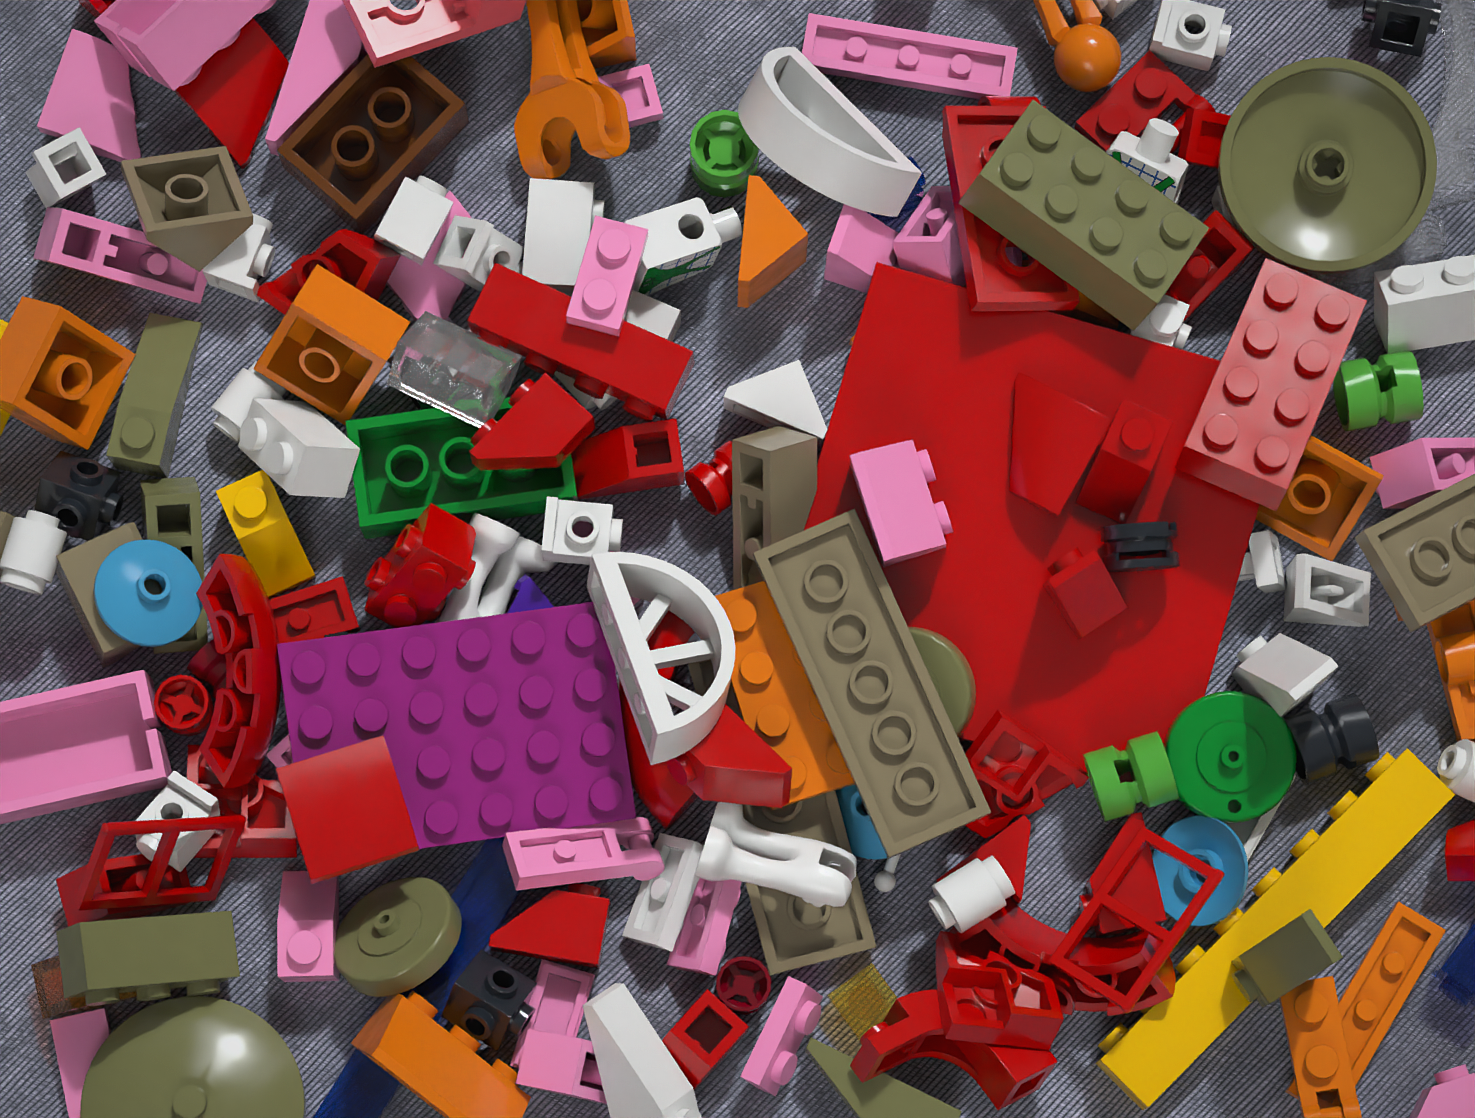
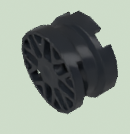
(1140, 540)

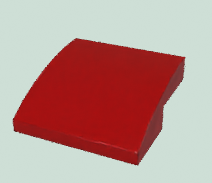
(347, 809)

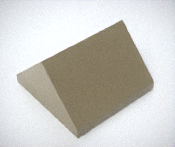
(189, 202)
(77, 575)

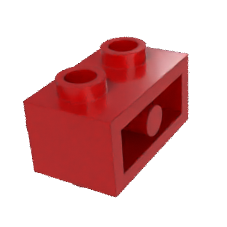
(421, 569)

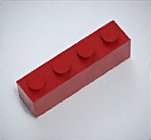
(532, 322)

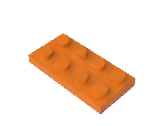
(778, 697)

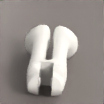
(501, 557)
(774, 860)

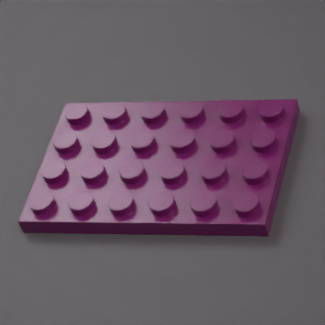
(482, 717)

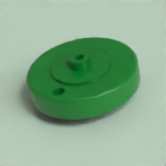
(1230, 756)

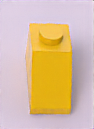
(266, 533)

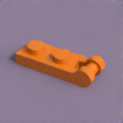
(1319, 1049)

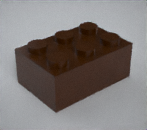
(372, 136)

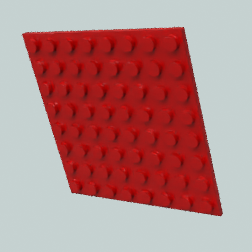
(947, 382)

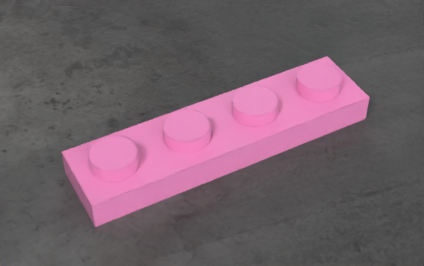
(908, 57)

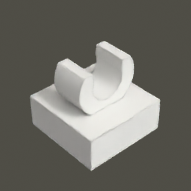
(1264, 563)

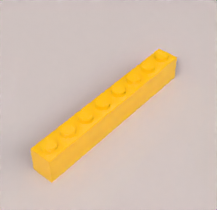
(1322, 878)

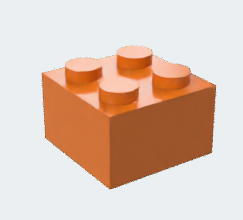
(331, 344)
(59, 372)

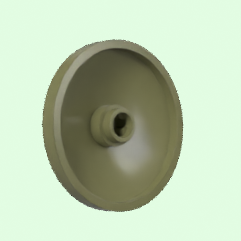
(1327, 165)
(194, 1063)

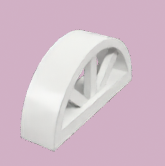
(822, 136)
(610, 584)

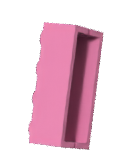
(175, 36)
(80, 746)

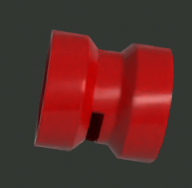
(713, 481)
(176, 699)

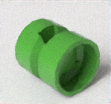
(722, 154)
(1378, 390)
(1150, 771)

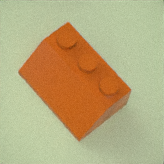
(439, 1063)

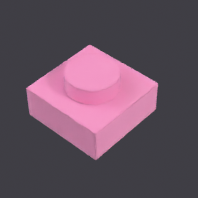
(638, 92)

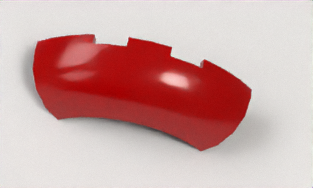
(248, 637)
(654, 783)
(1112, 960)

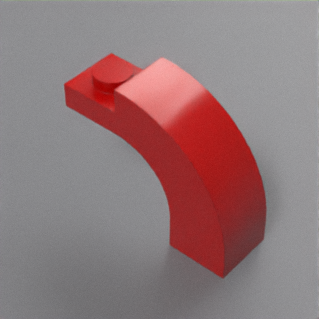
(916, 1031)

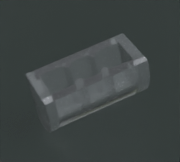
(453, 369)

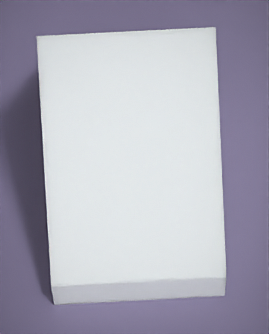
(778, 399)
(1326, 592)

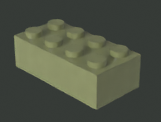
(1084, 215)

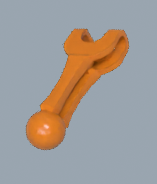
(1086, 54)
(565, 96)

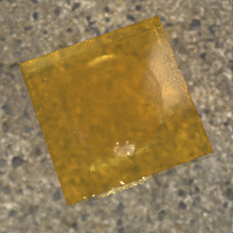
(863, 1000)

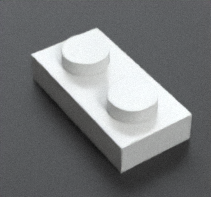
(664, 900)

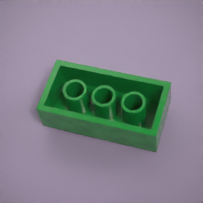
(426, 460)

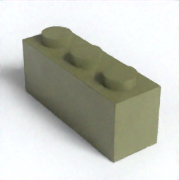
(147, 956)

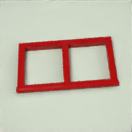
(150, 892)
(1104, 898)

